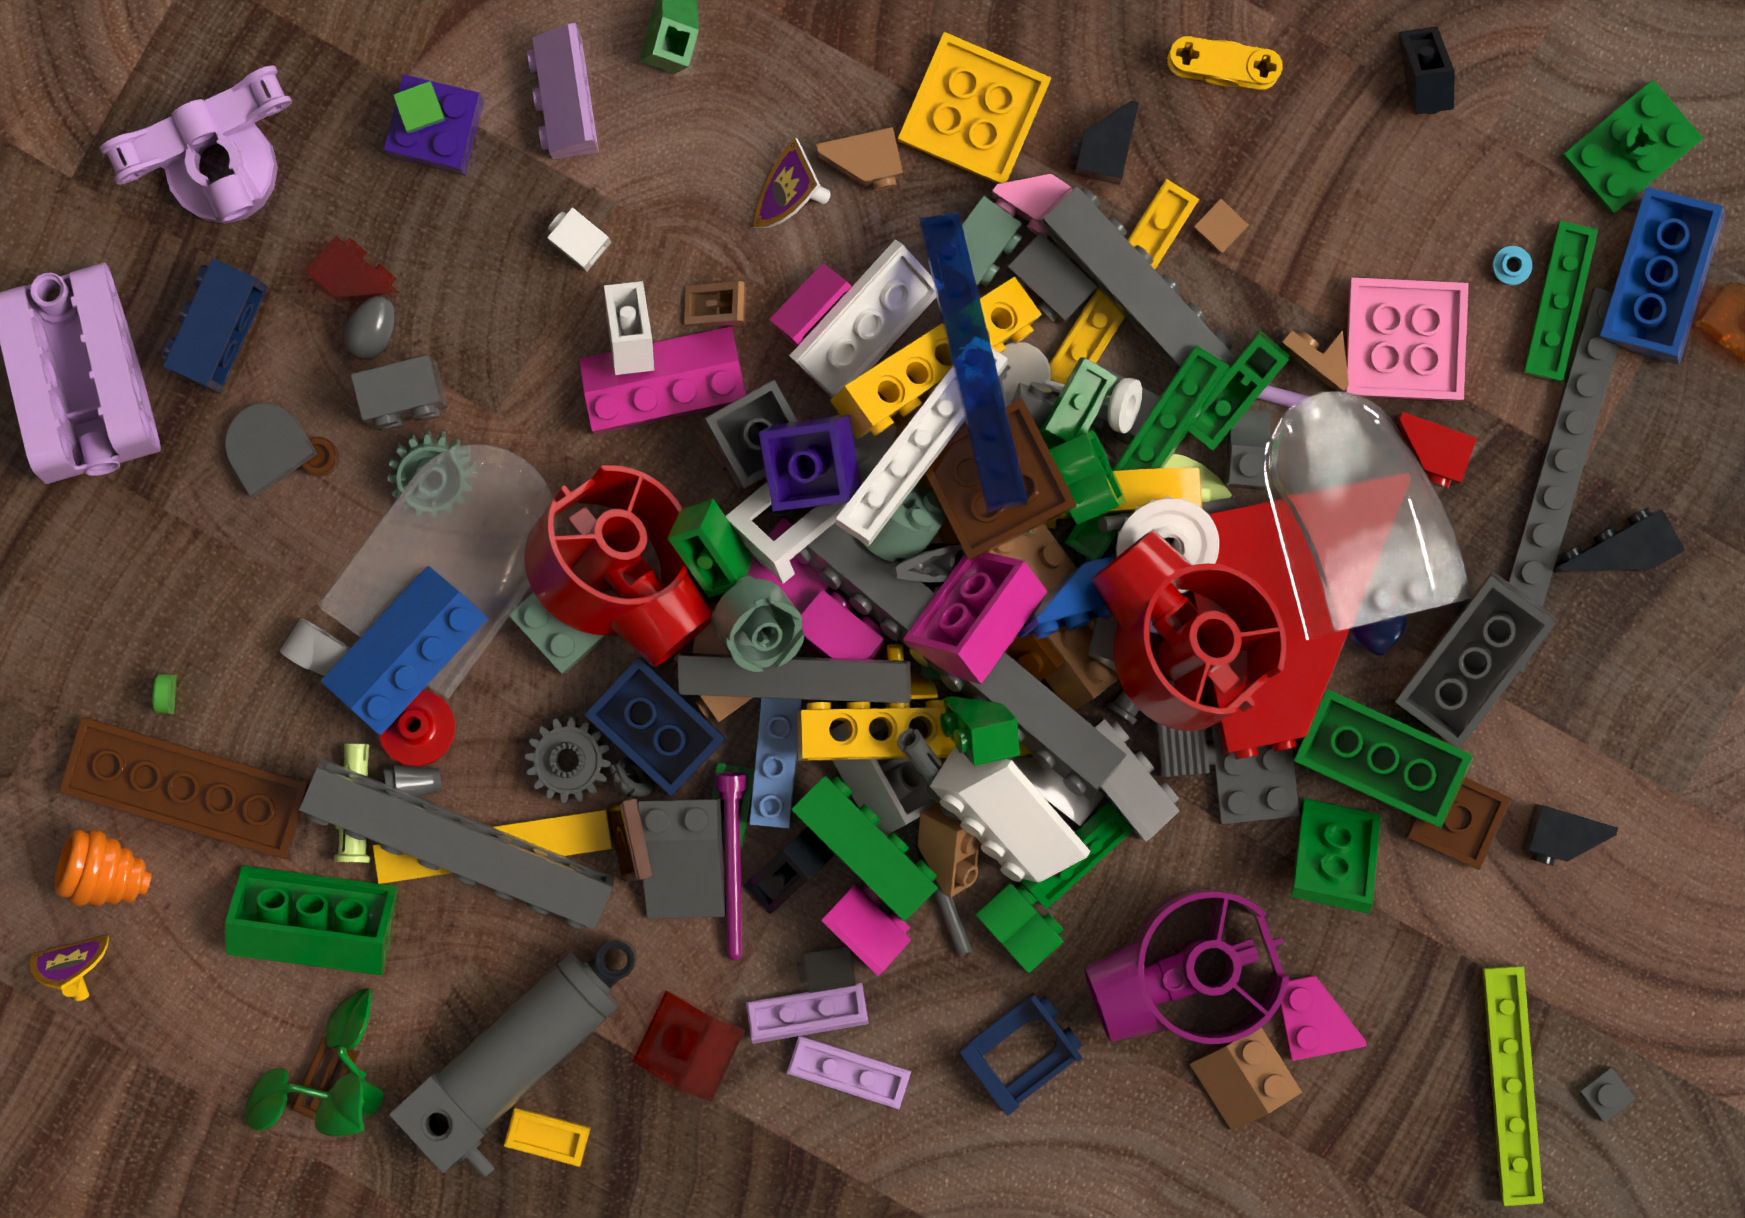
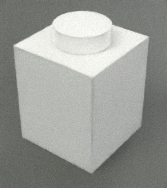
(578, 238)

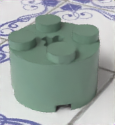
(910, 526)
(758, 624)

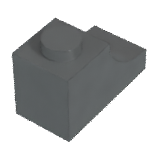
(1247, 450)

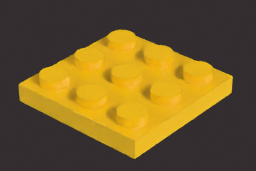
(974, 109)

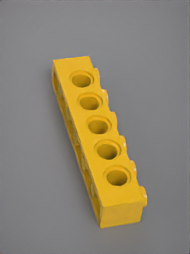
(1006, 306)
(818, 744)

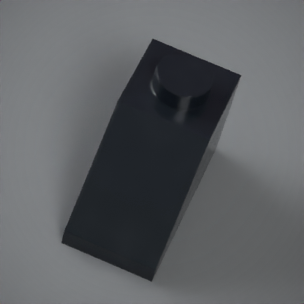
(1427, 70)
(1105, 146)
(1563, 835)
(789, 870)

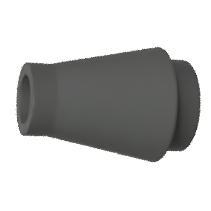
(413, 779)

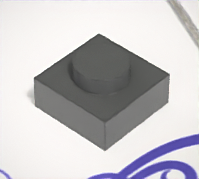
(1606, 1094)

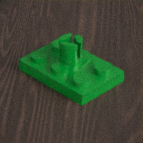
(1632, 147)
(1336, 856)

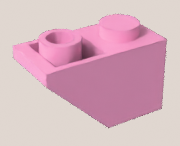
(1029, 198)

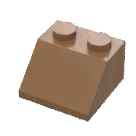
(1245, 1078)

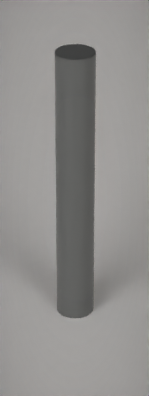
(950, 917)

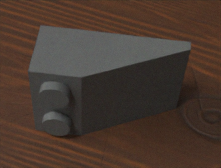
(684, 857)

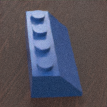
(1663, 274)
(404, 650)

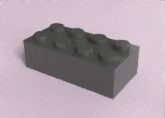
(1475, 659)

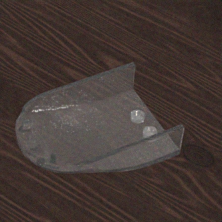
(1357, 517)
(466, 521)

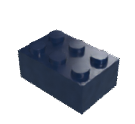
(214, 325)
(655, 726)

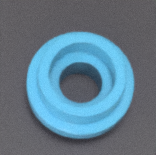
(1501, 271)

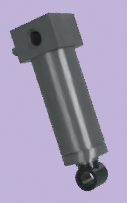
(511, 1057)

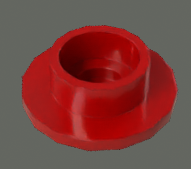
(431, 739)

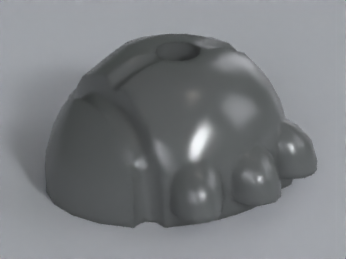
(631, 779)

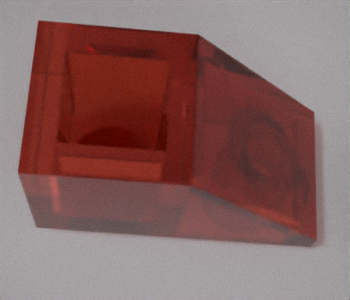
(347, 275)

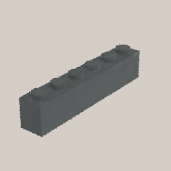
(1129, 279)

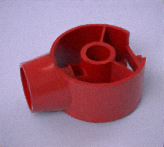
(606, 555)
(1145, 587)

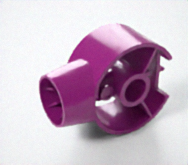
(1128, 992)

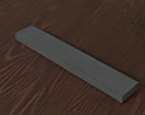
(797, 679)

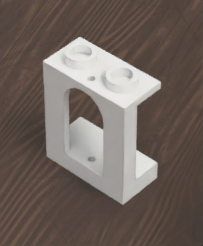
(777, 553)

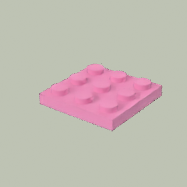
(1406, 339)

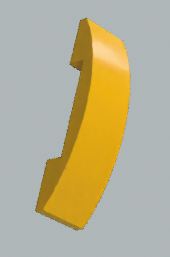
(1146, 484)

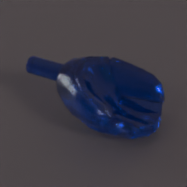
(1380, 635)

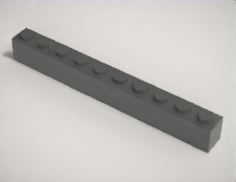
(1045, 722)

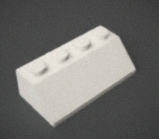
(1008, 817)

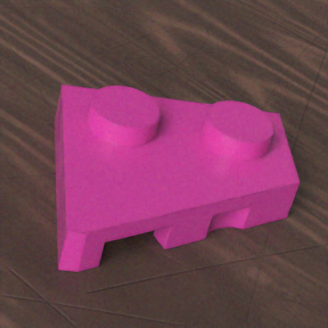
(1315, 1021)

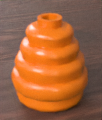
(99, 871)

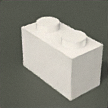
(629, 328)

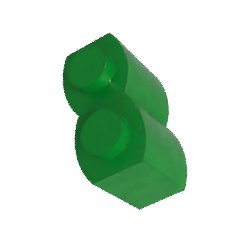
(1087, 477)
(1020, 926)

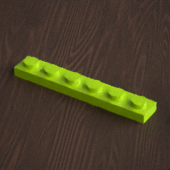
(1512, 1085)

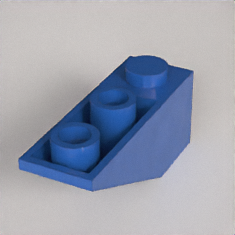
(1070, 603)

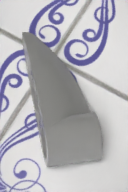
(313, 647)
(1055, 792)

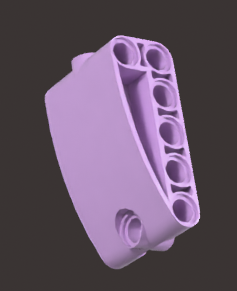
(75, 375)

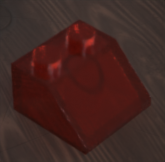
(688, 1046)

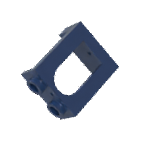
(1060, 1057)

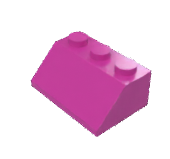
(976, 615)

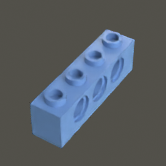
(775, 762)

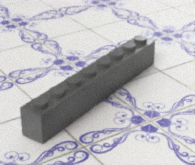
(457, 844)

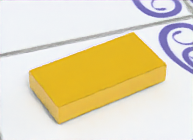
(547, 1136)

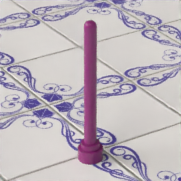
(731, 790)

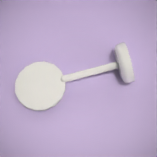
(1031, 365)

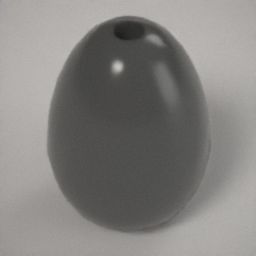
(370, 327)

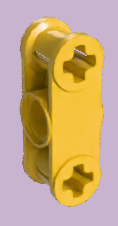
(1224, 63)

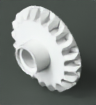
(1184, 521)

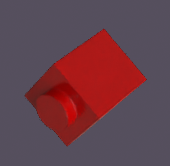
(1439, 449)

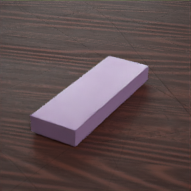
(806, 1013)
(849, 1072)

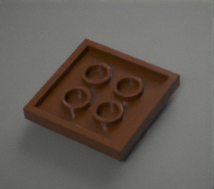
(961, 496)

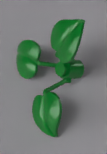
(351, 1096)

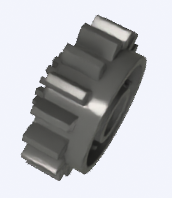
(589, 755)

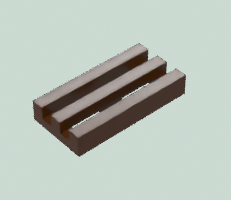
(311, 1073)

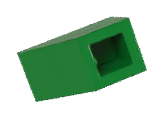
(671, 35)
(980, 729)

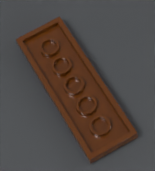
(184, 787)

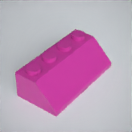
(688, 378)

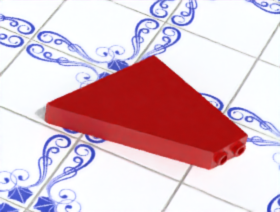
(1291, 698)

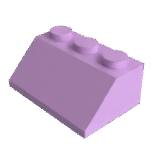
(563, 93)

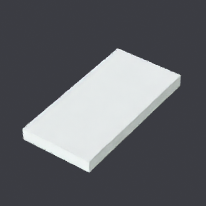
(866, 320)

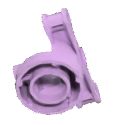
(192, 129)

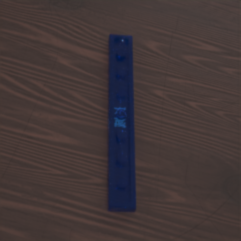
(973, 362)

